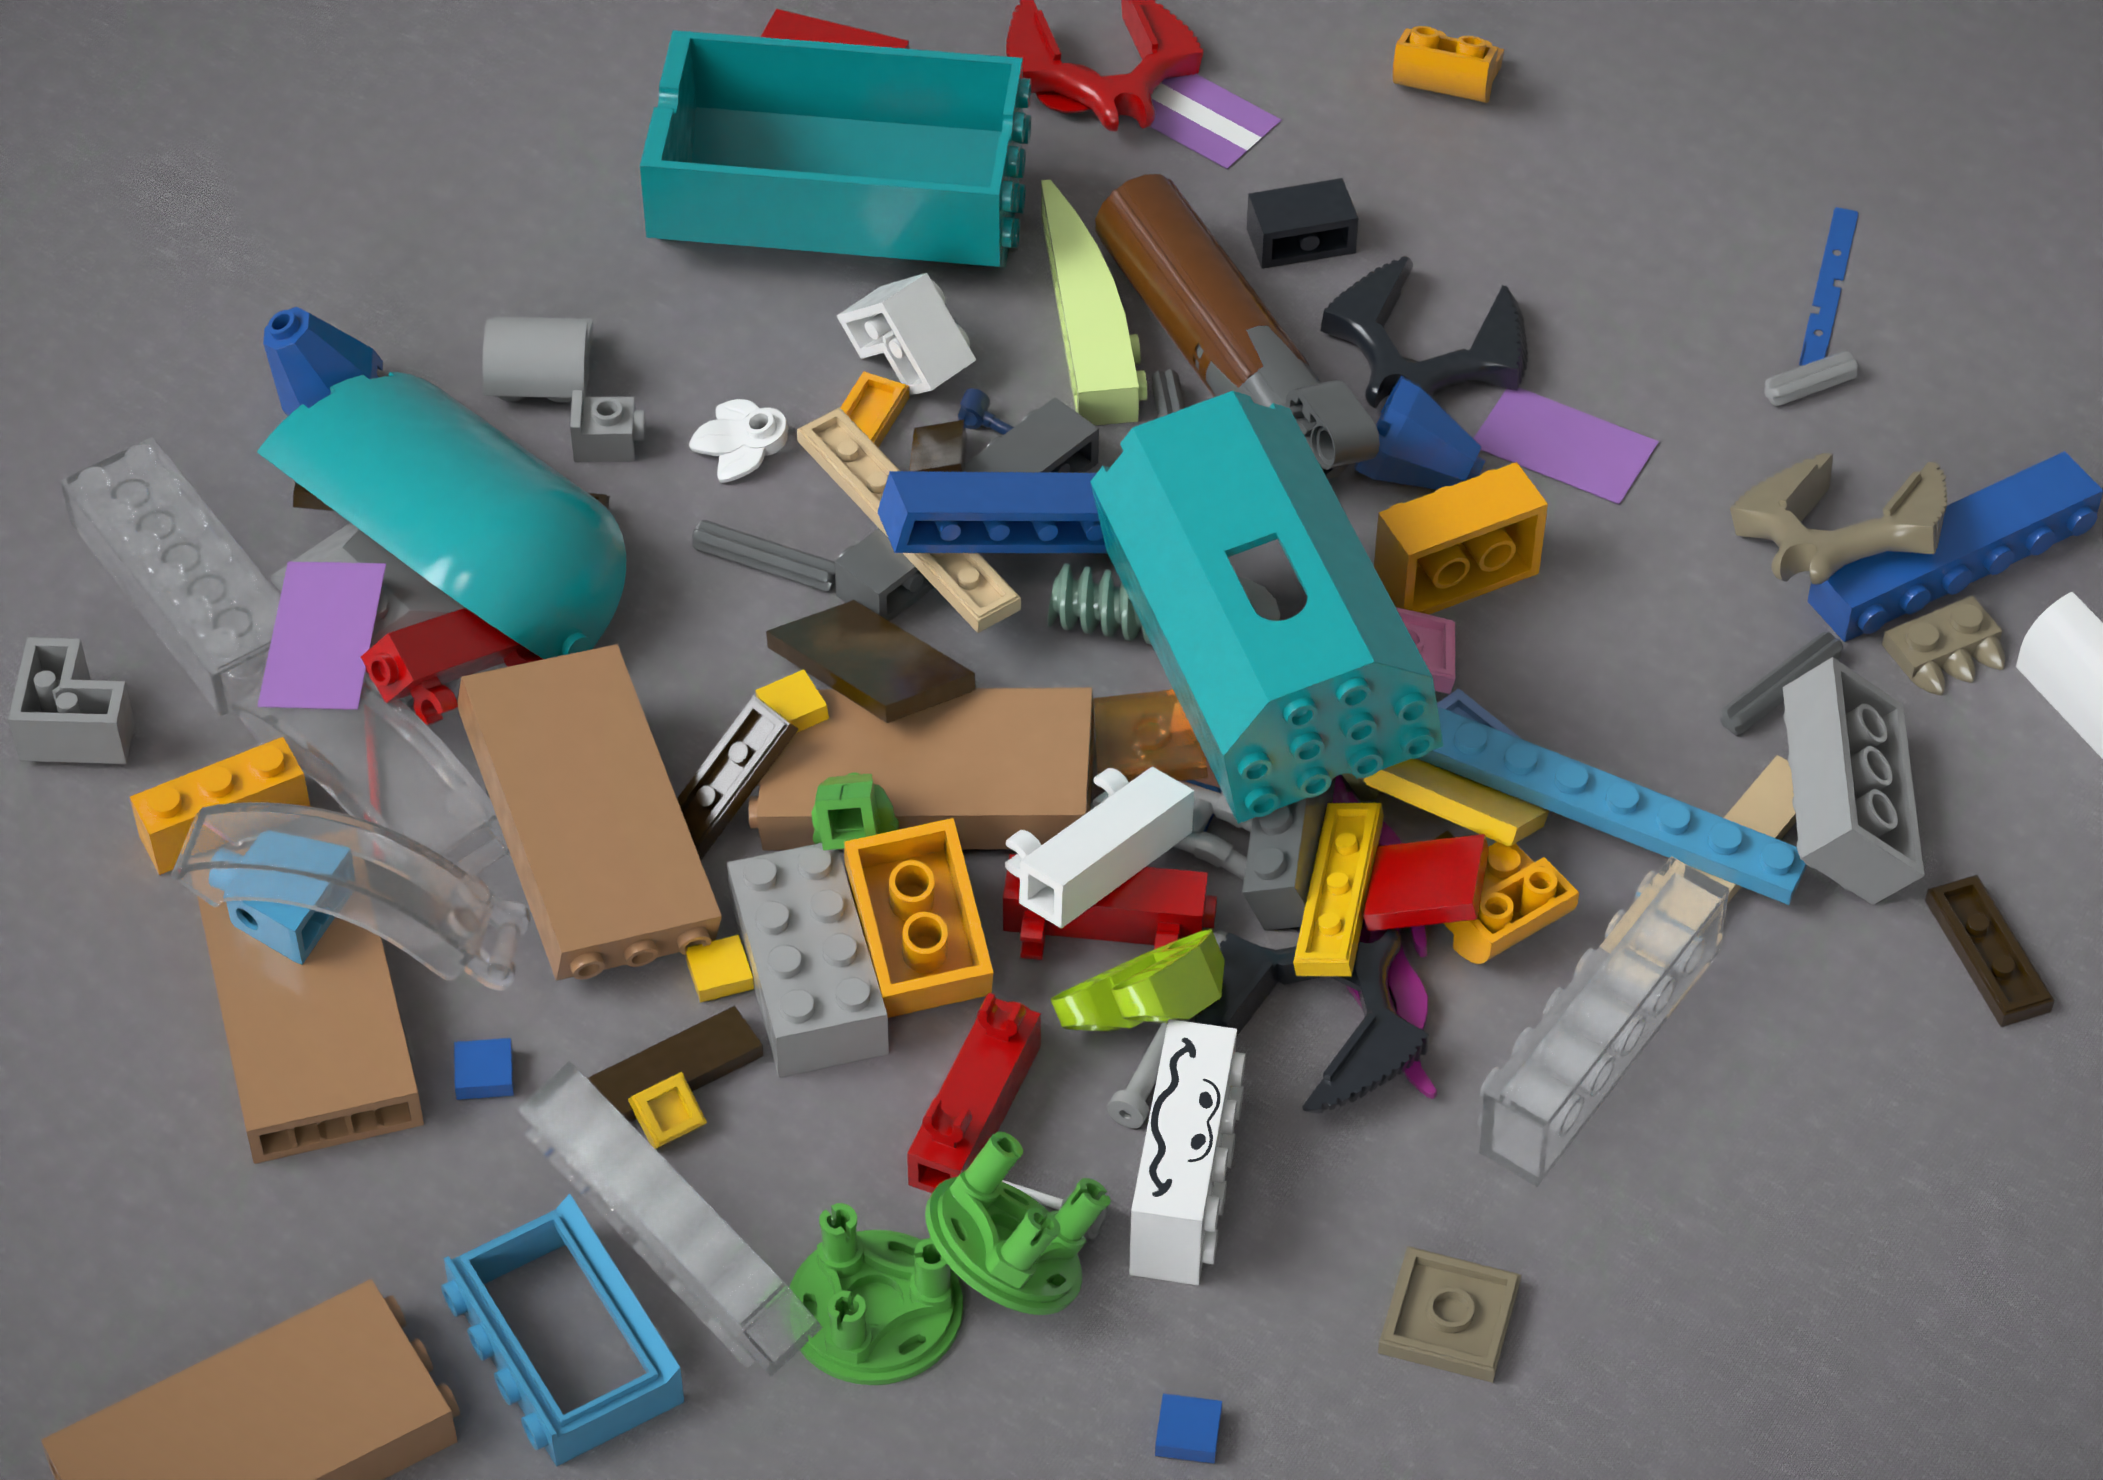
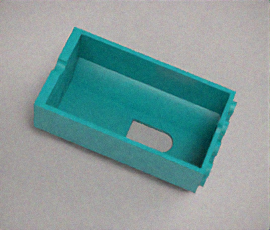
(837, 149)
(1265, 697)

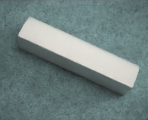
(2066, 665)

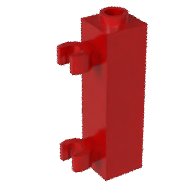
(436, 652)
(1146, 909)
(975, 1092)

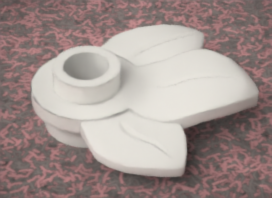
(741, 437)

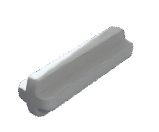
(1811, 378)

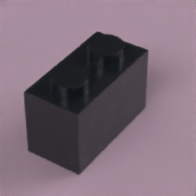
(1302, 223)

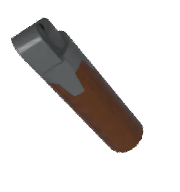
(1223, 321)

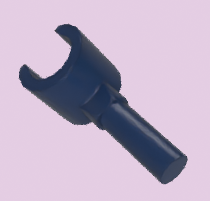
(975, 412)

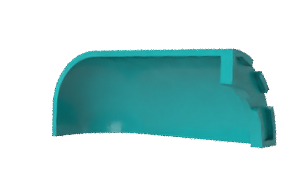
(460, 507)

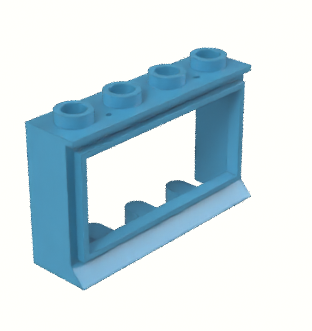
(516, 1377)

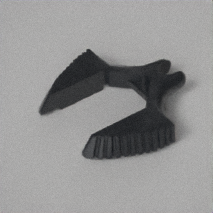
(1360, 317)
(1374, 1052)

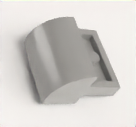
(536, 357)

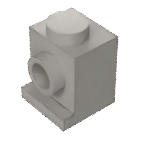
(605, 428)

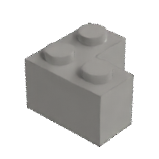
(63, 712)

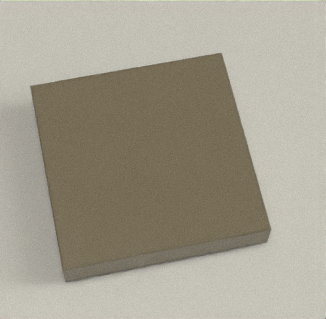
(1449, 1314)

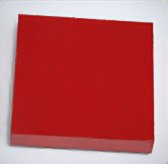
(1426, 882)

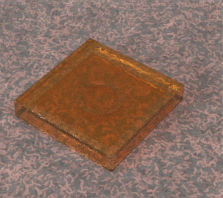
(1146, 733)

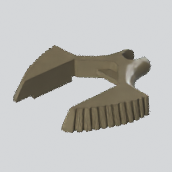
(1780, 504)

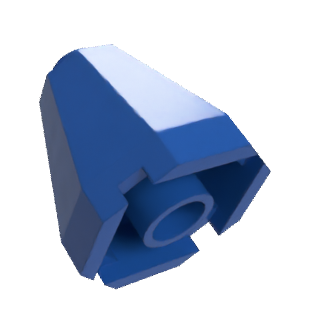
(312, 357)
(1421, 442)

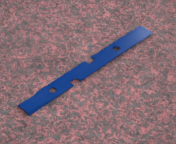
(1826, 294)

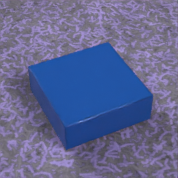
(483, 1068)
(1188, 1428)

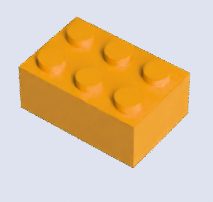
(1461, 540)
(919, 917)

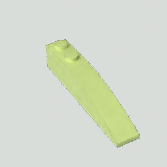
(1091, 318)

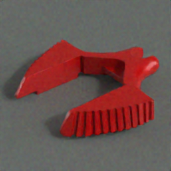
(1160, 38)

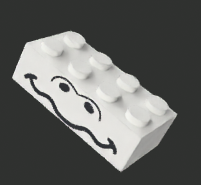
(1186, 1153)

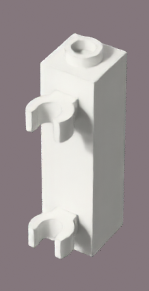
(1103, 847)

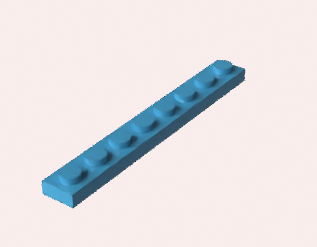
(1618, 807)

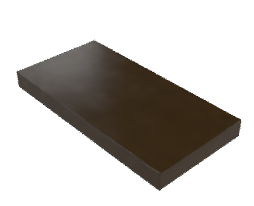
(871, 661)

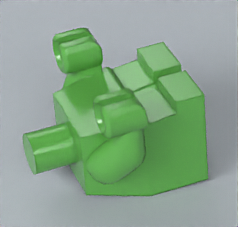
(850, 810)

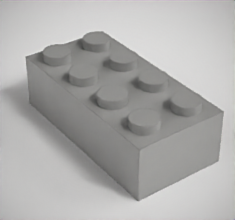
(1852, 782)
(808, 959)

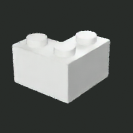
(912, 330)

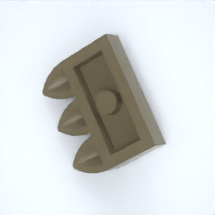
(1947, 642)

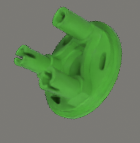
(1006, 1239)
(881, 1300)

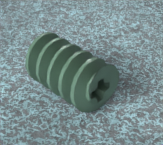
(1093, 604)

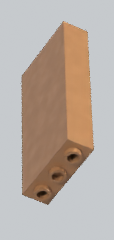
(983, 758)
(588, 812)
(312, 1042)
(300, 1401)

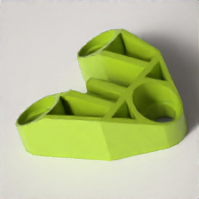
(1152, 987)

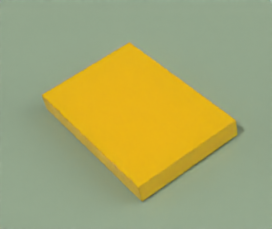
(1460, 800)

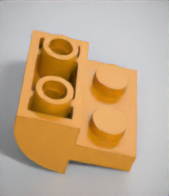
(1446, 64)
(1514, 903)

